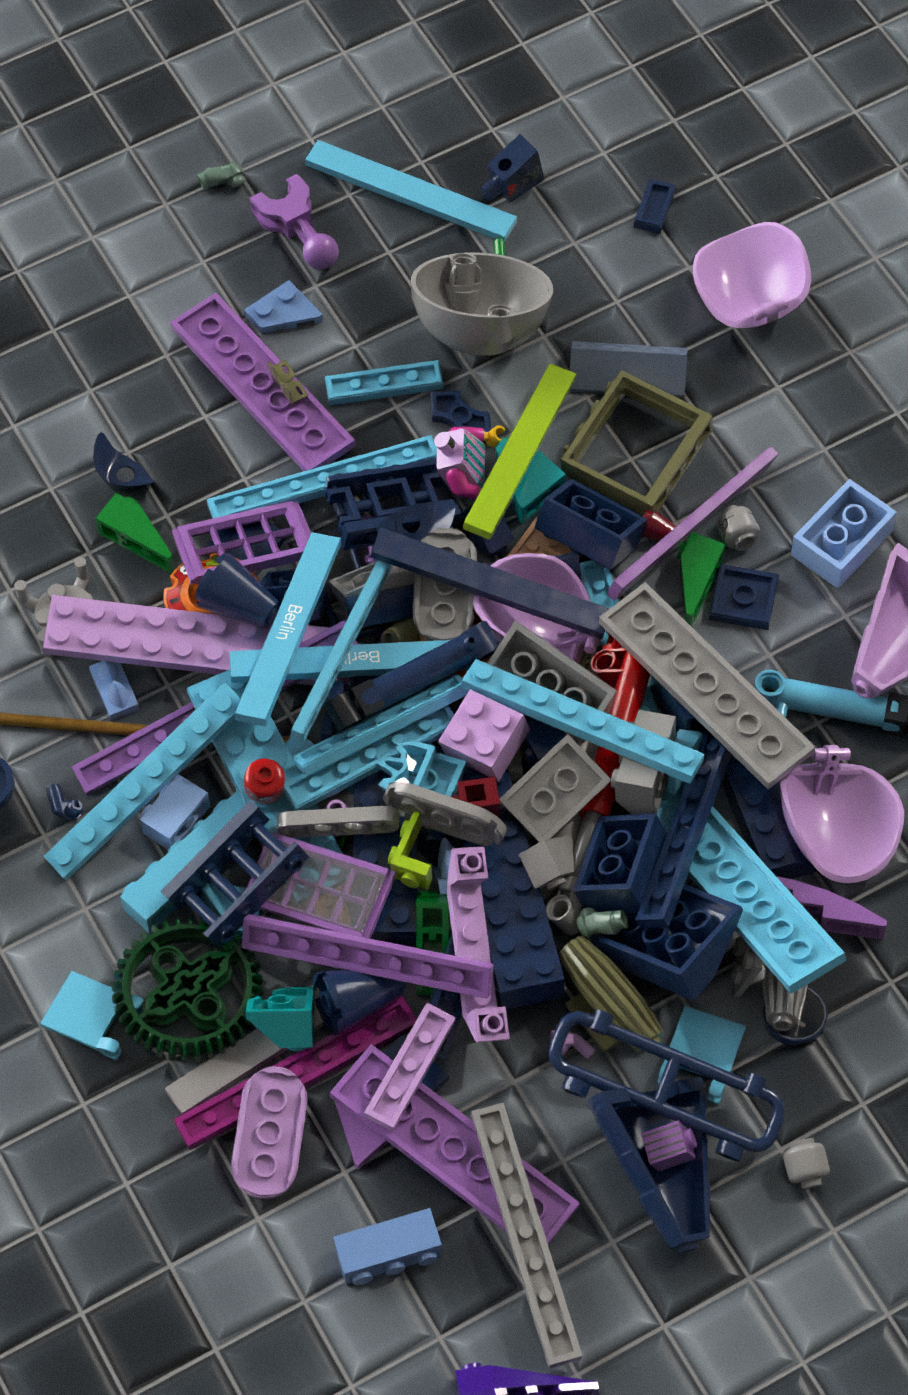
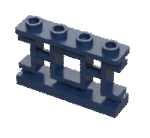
(379, 483)

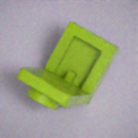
(408, 870)

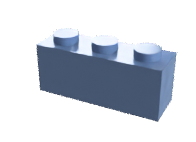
(388, 1247)

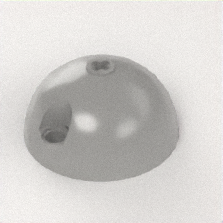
(495, 316)

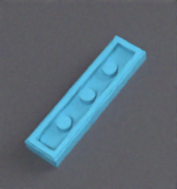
(384, 382)

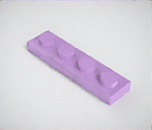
(409, 1067)

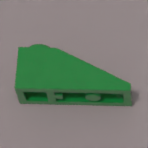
(129, 527)
(698, 568)
(431, 926)

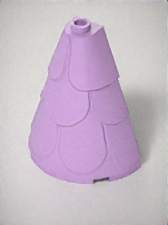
(884, 643)

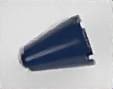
(236, 594)
(352, 996)

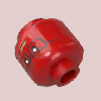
(264, 781)

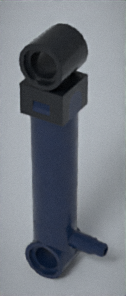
(411, 677)

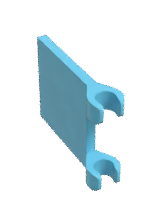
(85, 1013)
(710, 1040)

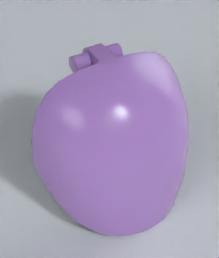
(753, 275)
(553, 574)
(842, 815)

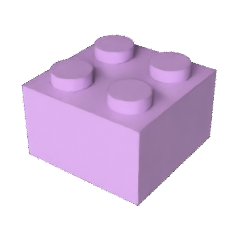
(484, 734)

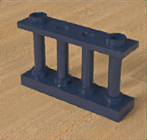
(215, 855)

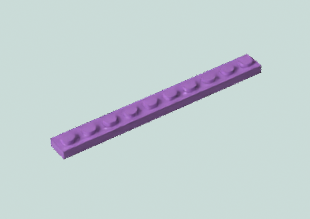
(129, 752)

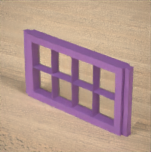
(290, 509)

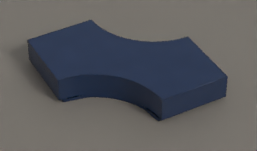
(452, 410)

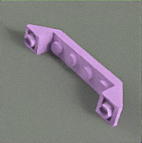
(470, 939)

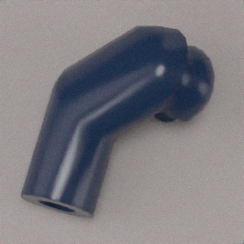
(61, 807)

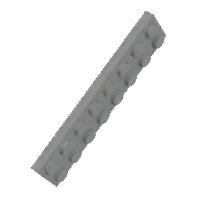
(707, 685)

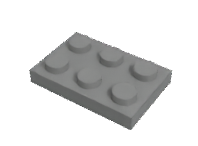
(554, 789)

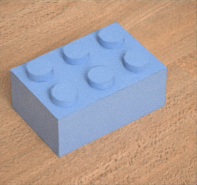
(843, 533)

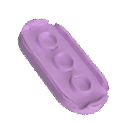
(269, 1133)

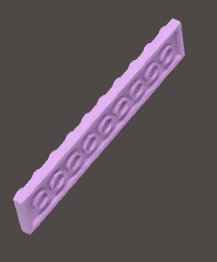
(152, 635)

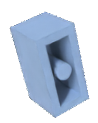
(174, 812)

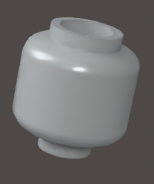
(806, 1163)

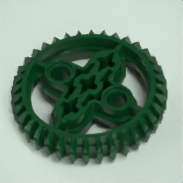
(184, 1002)

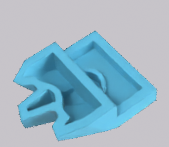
(423, 767)

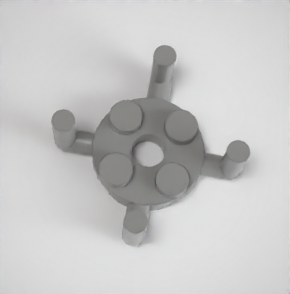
(42, 605)

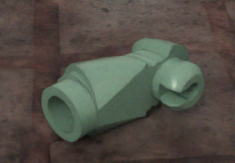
(219, 175)
(606, 923)

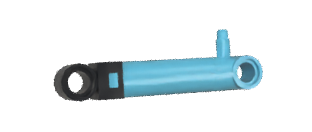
(834, 702)

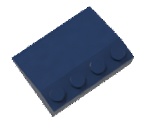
(680, 955)

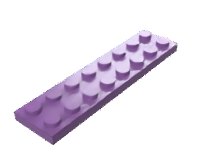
(240, 364)
(446, 1145)

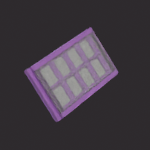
(330, 890)

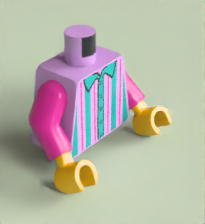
(463, 458)

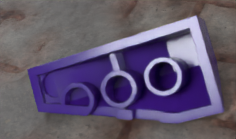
(496, 1380)

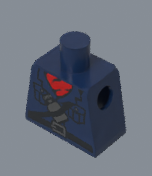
(513, 171)

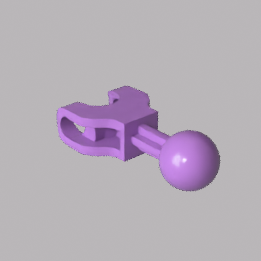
(293, 217)

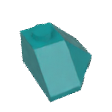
(285, 1017)

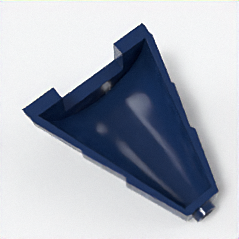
(676, 1196)

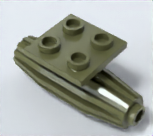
(606, 989)

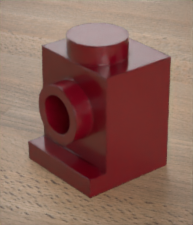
(481, 793)

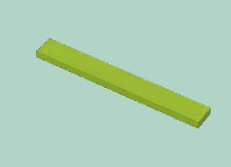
(519, 452)

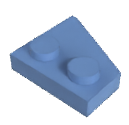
(282, 310)

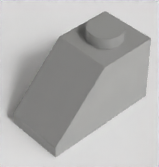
(549, 862)

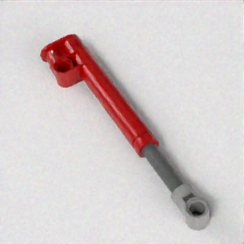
(630, 679)

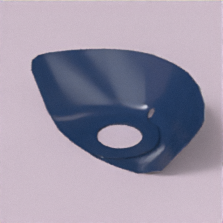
(108, 462)
(431, 516)

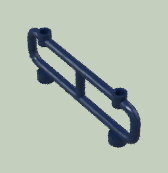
(579, 1081)

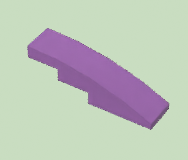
(836, 912)

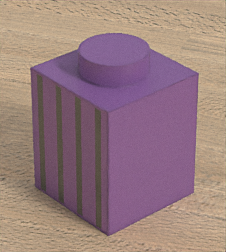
(669, 1145)

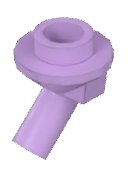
(577, 1042)

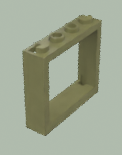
(659, 400)

